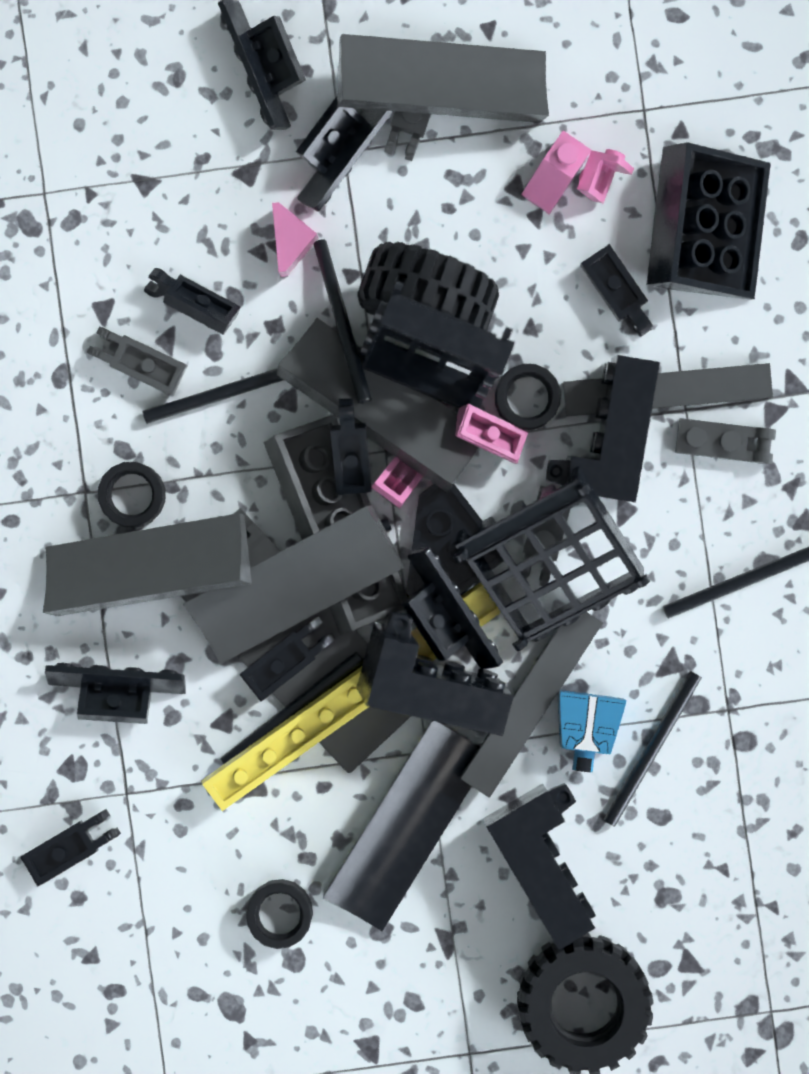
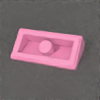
(490, 433)

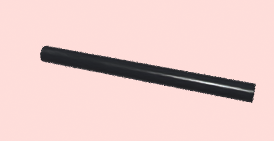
(342, 321)
(211, 396)
(736, 583)
(300, 702)
(652, 748)

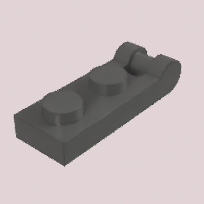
(724, 441)

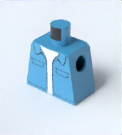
(588, 725)

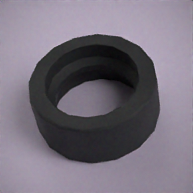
(537, 372)
(105, 494)
(279, 940)

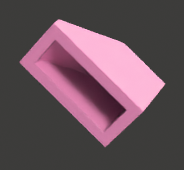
(556, 172)

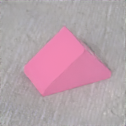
(292, 239)
(397, 482)

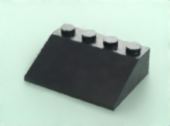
(708, 221)

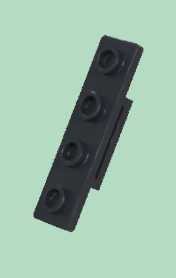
(266, 59)
(335, 147)
(444, 616)
(114, 693)

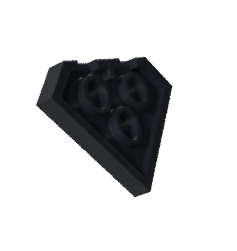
(437, 526)

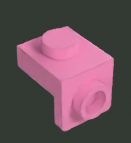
(599, 173)

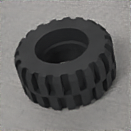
(430, 280)
(599, 1047)

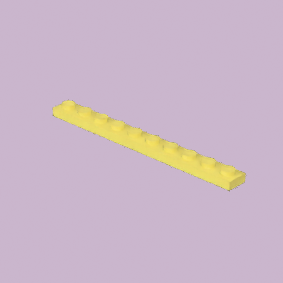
(312, 723)

